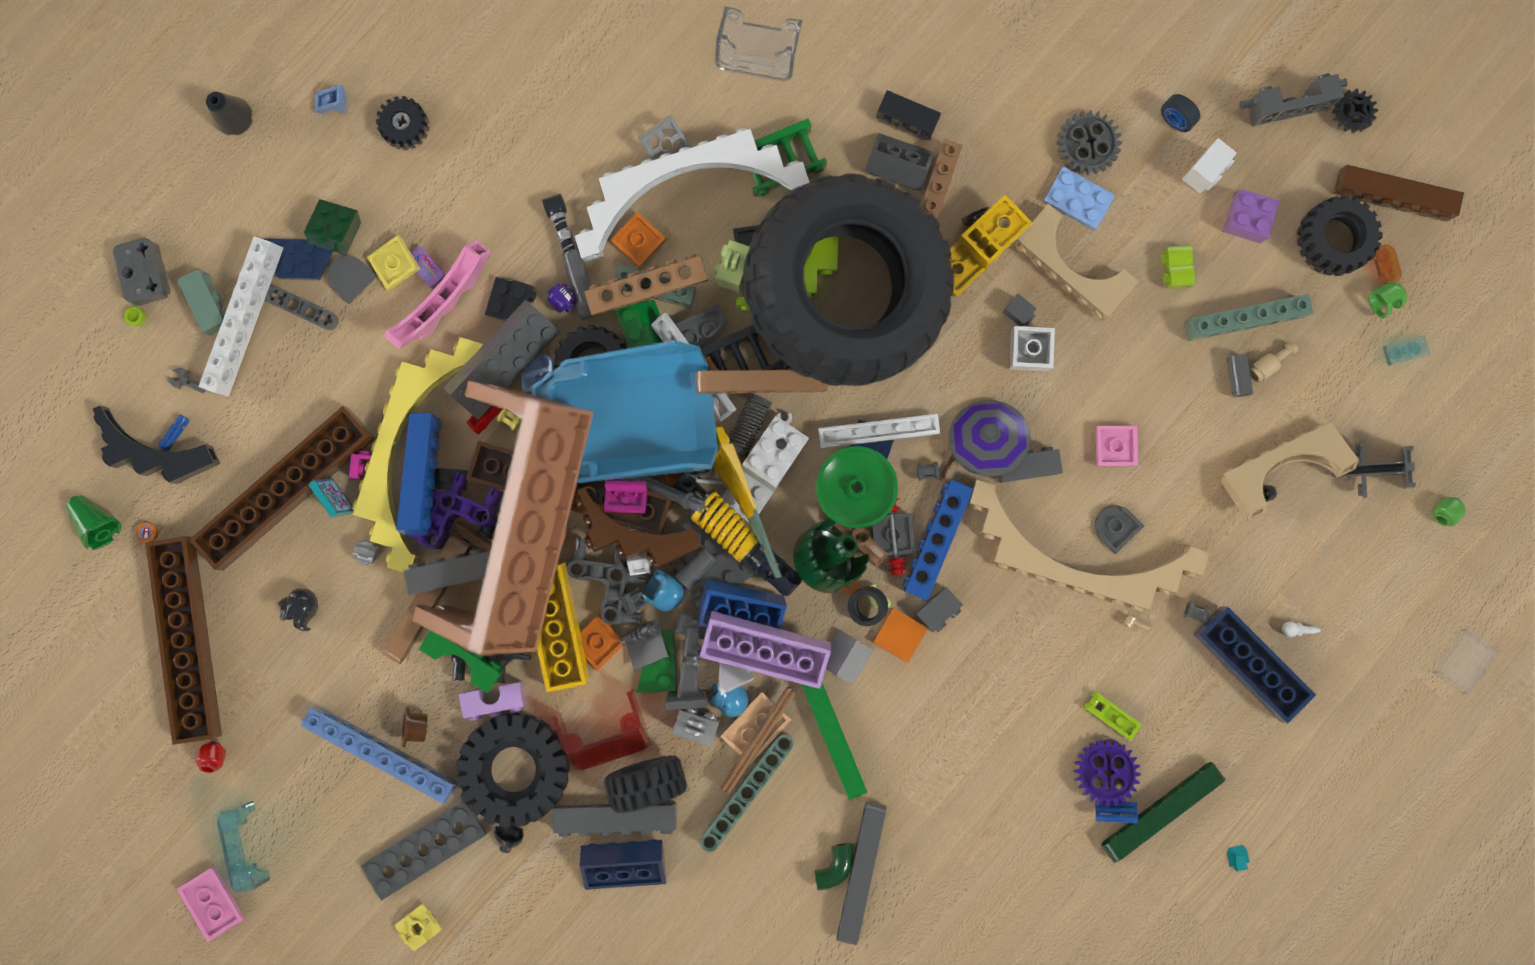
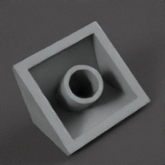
(847, 656)

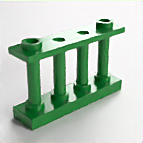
(784, 138)

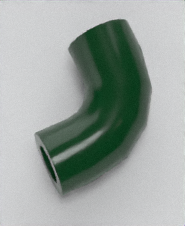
(838, 870)

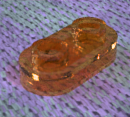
(1389, 264)

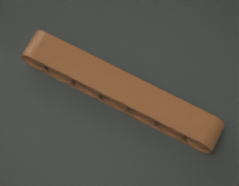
(755, 382)
(408, 630)

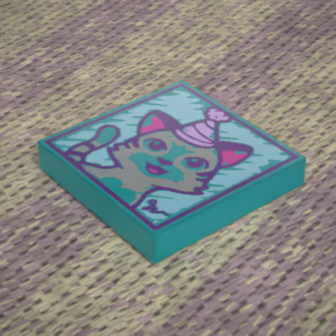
(331, 497)

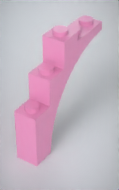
(443, 298)

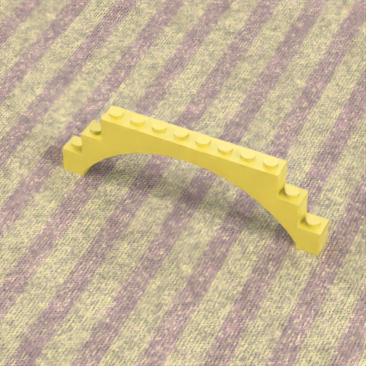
(376, 491)

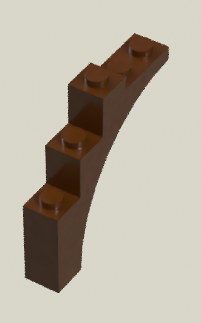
(630, 543)

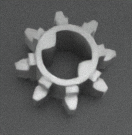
(365, 552)

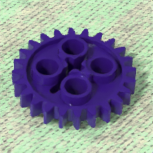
(1126, 773)

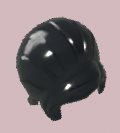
(300, 606)

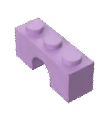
(474, 703)

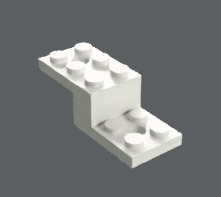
(768, 464)

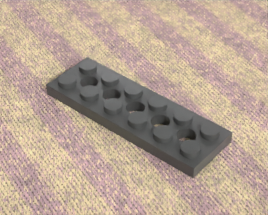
(421, 863)

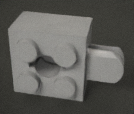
(696, 726)

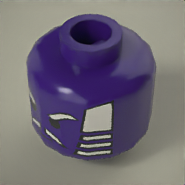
(561, 298)

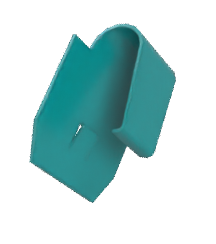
(1239, 860)

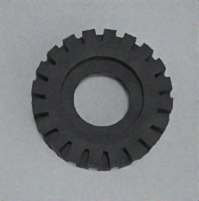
(476, 770)

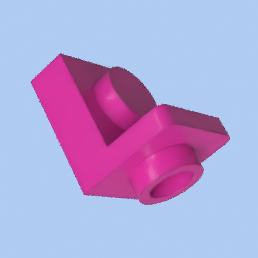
(357, 465)

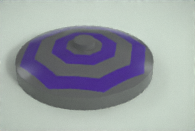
(989, 438)

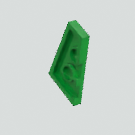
(661, 674)

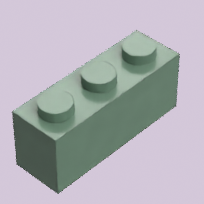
(203, 300)

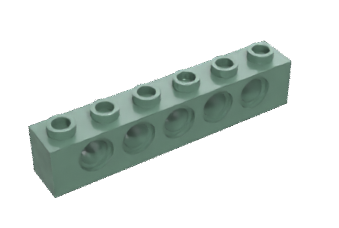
(1248, 317)

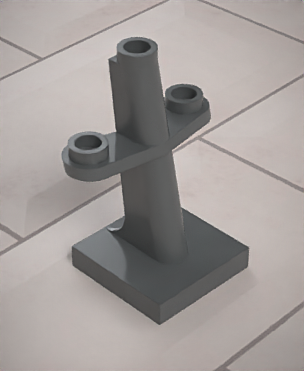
(1364, 469)
(688, 693)

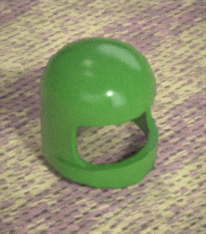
(1389, 294)

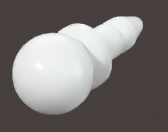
(1294, 629)

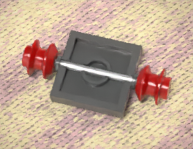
(895, 537)

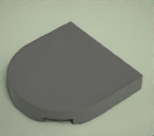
(349, 277)
(1116, 527)

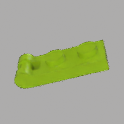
(1113, 716)

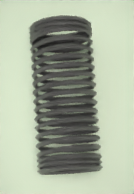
(761, 403)

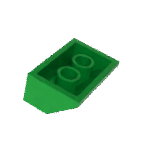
(637, 322)

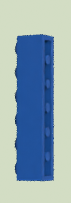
(418, 474)

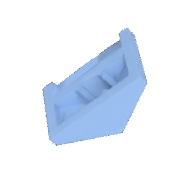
(536, 371)

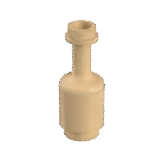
(1270, 363)

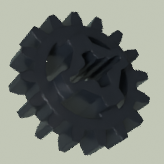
(1364, 111)

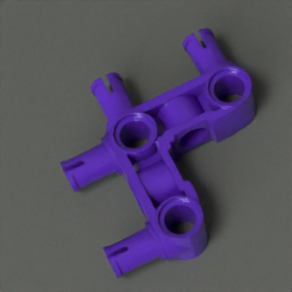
(444, 516)

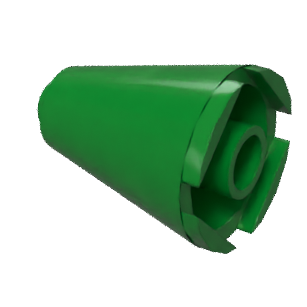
(92, 523)

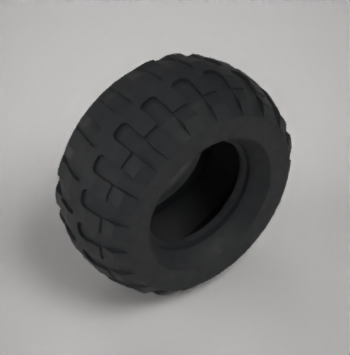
(905, 240)

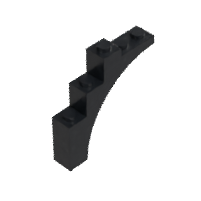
(124, 449)

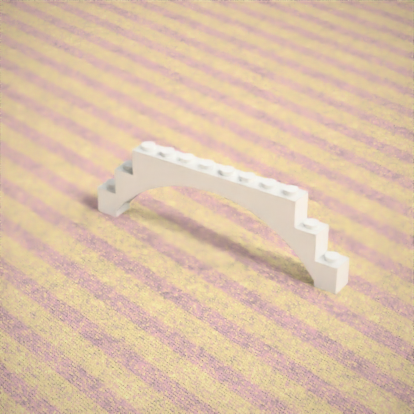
(628, 185)

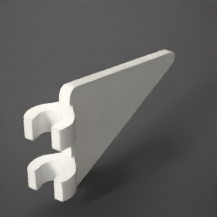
(732, 677)

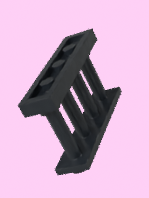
(732, 342)

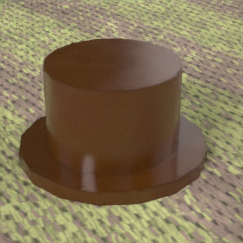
(413, 727)

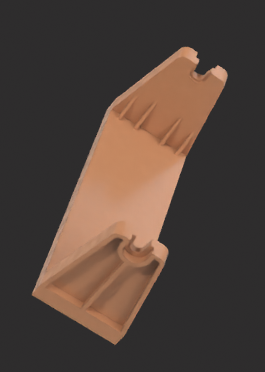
(527, 530)

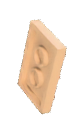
(747, 724)

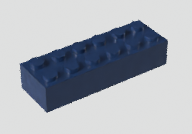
(1254, 664)

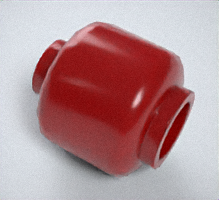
(210, 757)

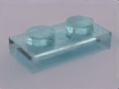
(1406, 350)

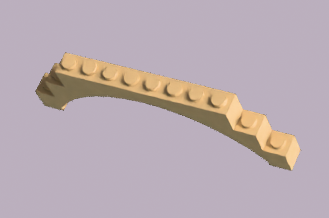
(1132, 589)

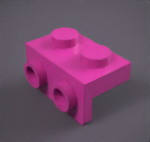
(625, 496)

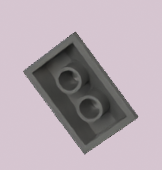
(899, 162)

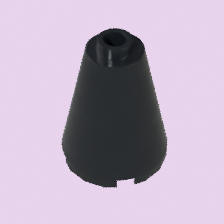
(229, 113)

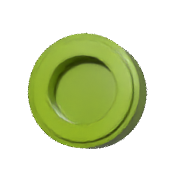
(135, 316)

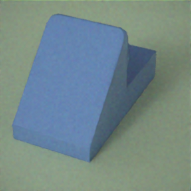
(331, 99)

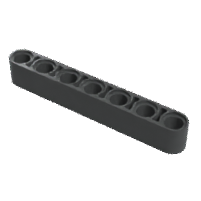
(861, 873)

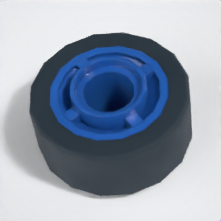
(1180, 113)

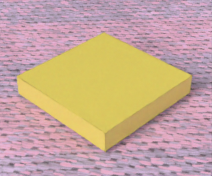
(393, 262)

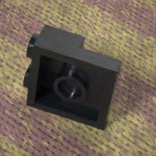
(507, 297)

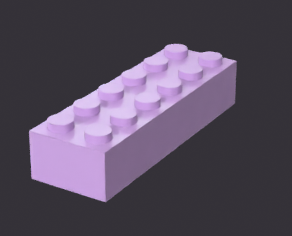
(765, 649)

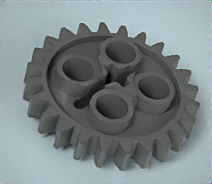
(1106, 139)

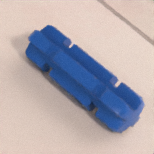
(173, 432)

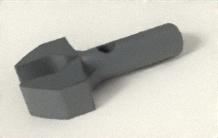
(185, 380)

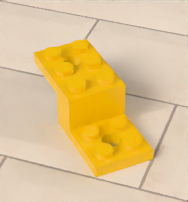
(986, 242)

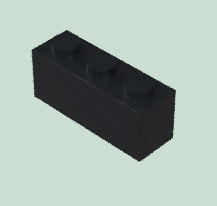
(908, 115)

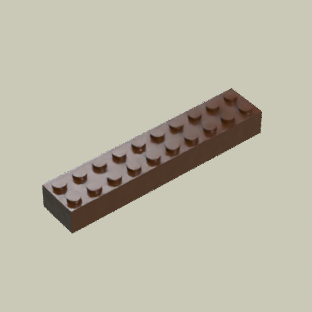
(492, 468)
(281, 489)
(183, 640)

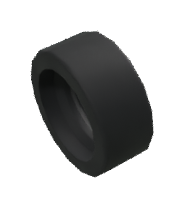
(880, 599)

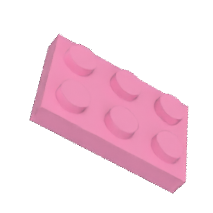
(210, 903)

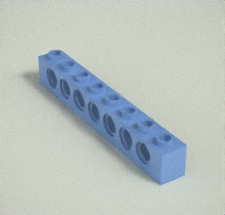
(379, 753)

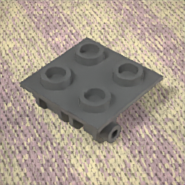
(645, 644)

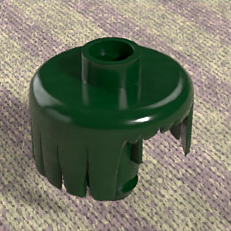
(827, 559)

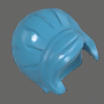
(664, 591)
(730, 703)

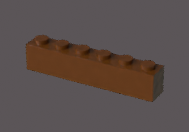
(1399, 193)

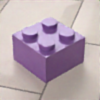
(1251, 216)

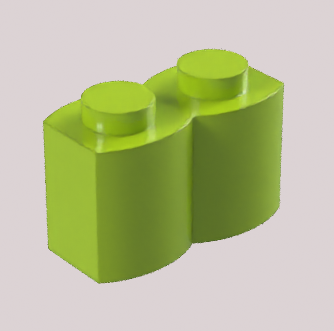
(1178, 267)

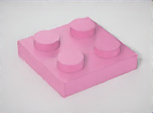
(1116, 446)

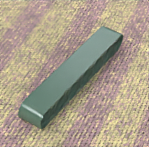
(742, 801)

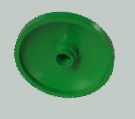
(856, 487)

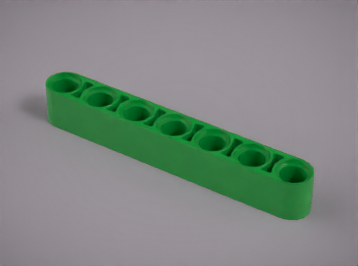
(835, 741)

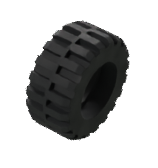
(1362, 225)
(584, 339)
(645, 784)

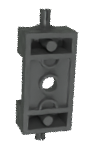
(1270, 107)

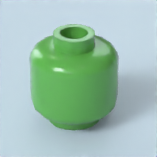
(1449, 511)

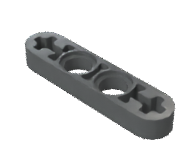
(302, 307)

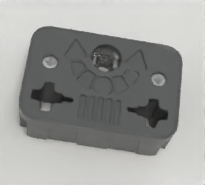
(145, 261)

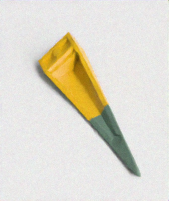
(731, 472)

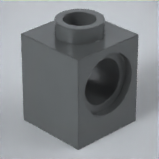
(1020, 311)

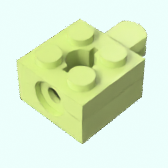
(731, 270)

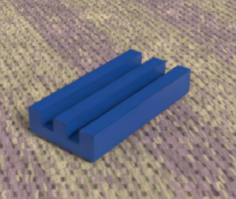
(1122, 808)

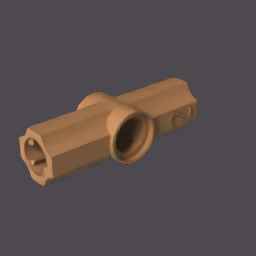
(868, 545)

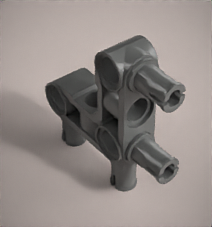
(603, 572)

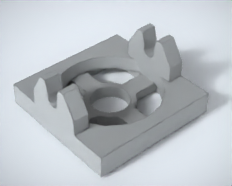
(667, 123)

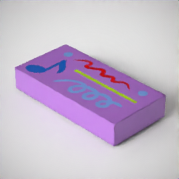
(428, 268)

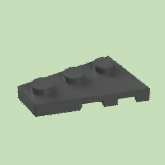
(702, 326)

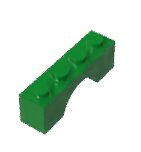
(483, 670)

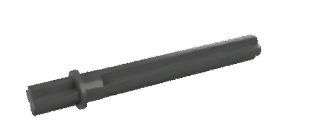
(687, 500)

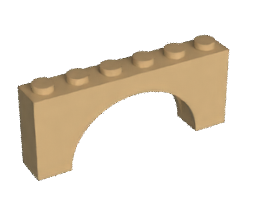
(1098, 295)
(1319, 446)

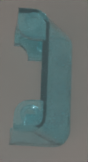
(237, 874)

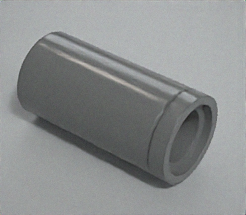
(1240, 375)
(696, 568)

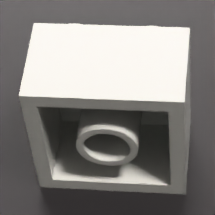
(1210, 166)
(1031, 348)

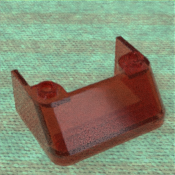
(631, 740)

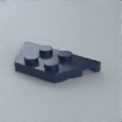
(301, 260)

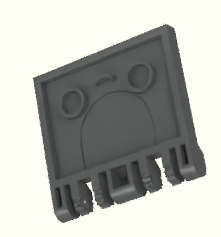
(724, 570)

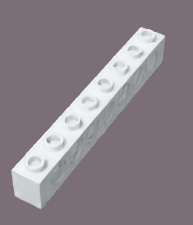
(241, 316)

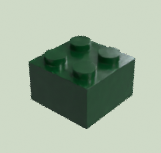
(332, 227)

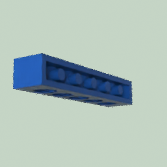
(962, 495)

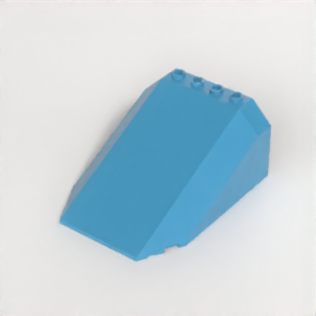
(642, 409)

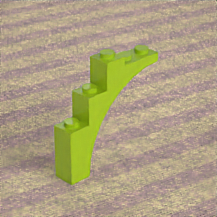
(821, 260)

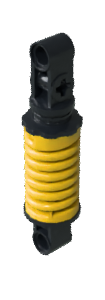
(736, 537)

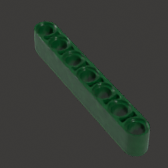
(1163, 812)

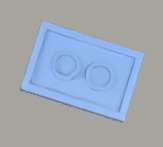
(1079, 198)

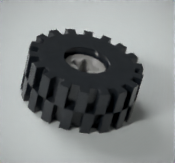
(410, 132)

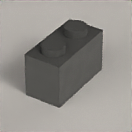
(939, 609)

